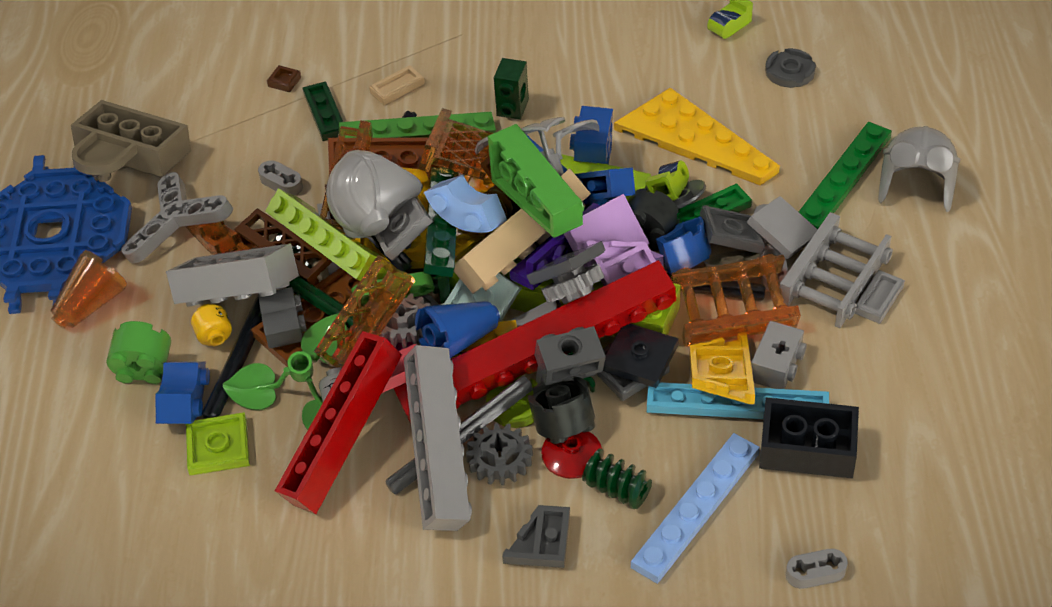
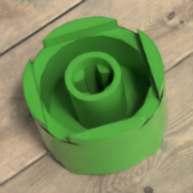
(138, 352)

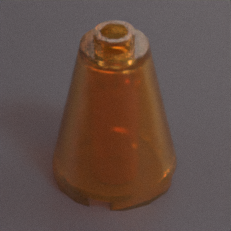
(86, 290)

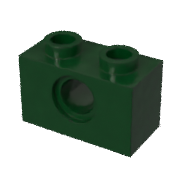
(511, 88)

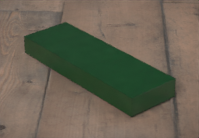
(323, 109)

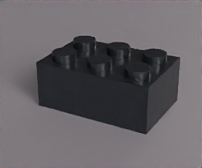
(809, 437)

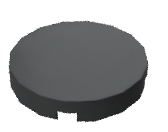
(790, 68)

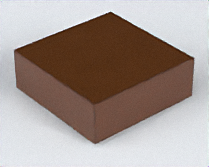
(284, 78)

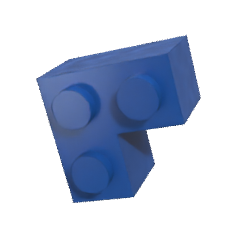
(591, 144)
(607, 185)

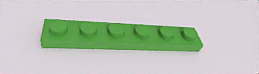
(421, 126)

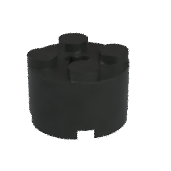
(655, 214)
(562, 409)

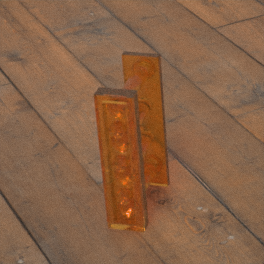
(727, 325)

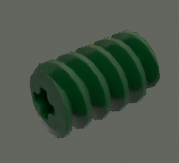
(616, 480)

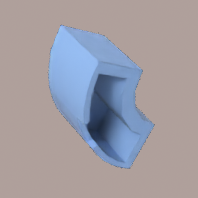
(465, 207)

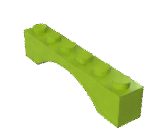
(322, 235)

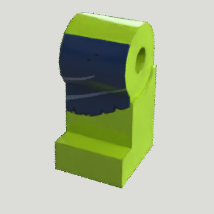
(731, 18)
(670, 179)

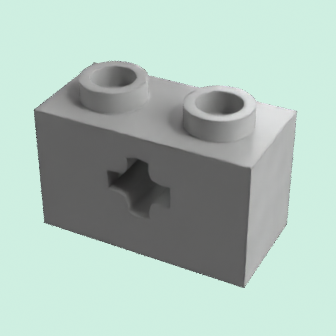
(777, 355)

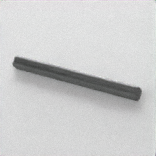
(468, 427)

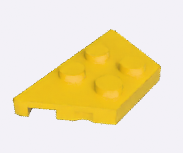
(723, 368)

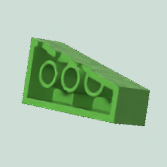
(533, 182)

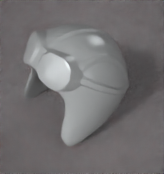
(923, 149)
(366, 190)

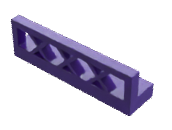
(542, 255)

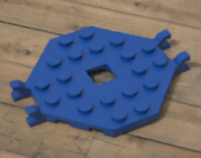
(91, 221)

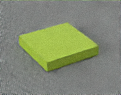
(217, 444)

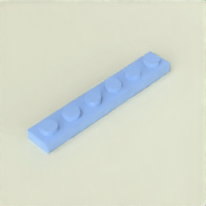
(694, 508)

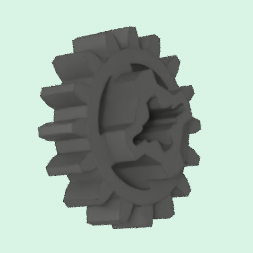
(515, 454)

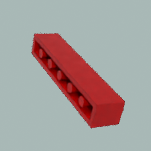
(338, 422)

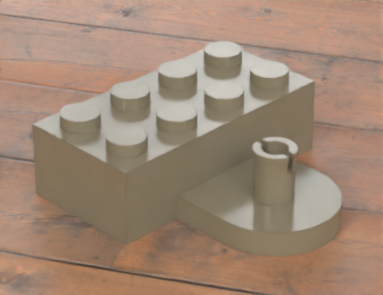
(121, 136)

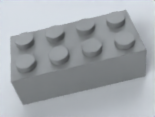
(233, 275)

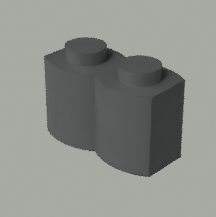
(281, 318)

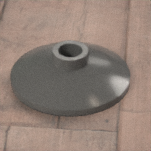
(691, 193)

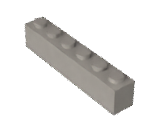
(437, 439)

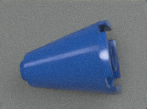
(456, 324)

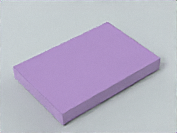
(607, 223)

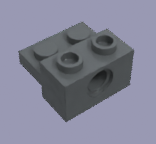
(557, 366)

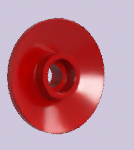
(568, 461)

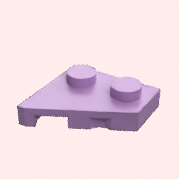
(621, 259)

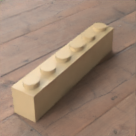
(507, 243)

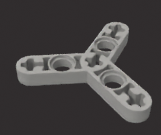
(174, 213)

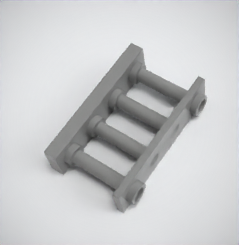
(818, 250)

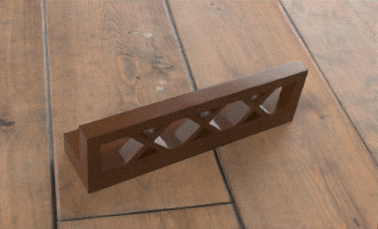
(254, 239)

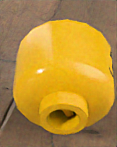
(211, 323)

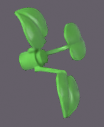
(255, 383)

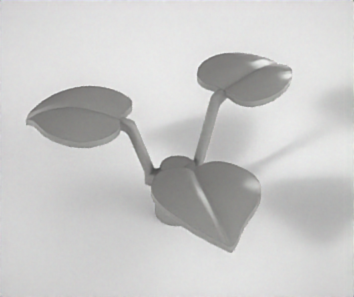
(552, 157)

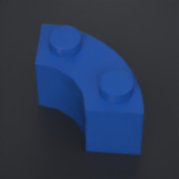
(684, 245)
(181, 392)

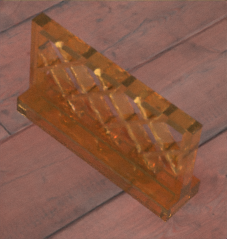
(443, 139)

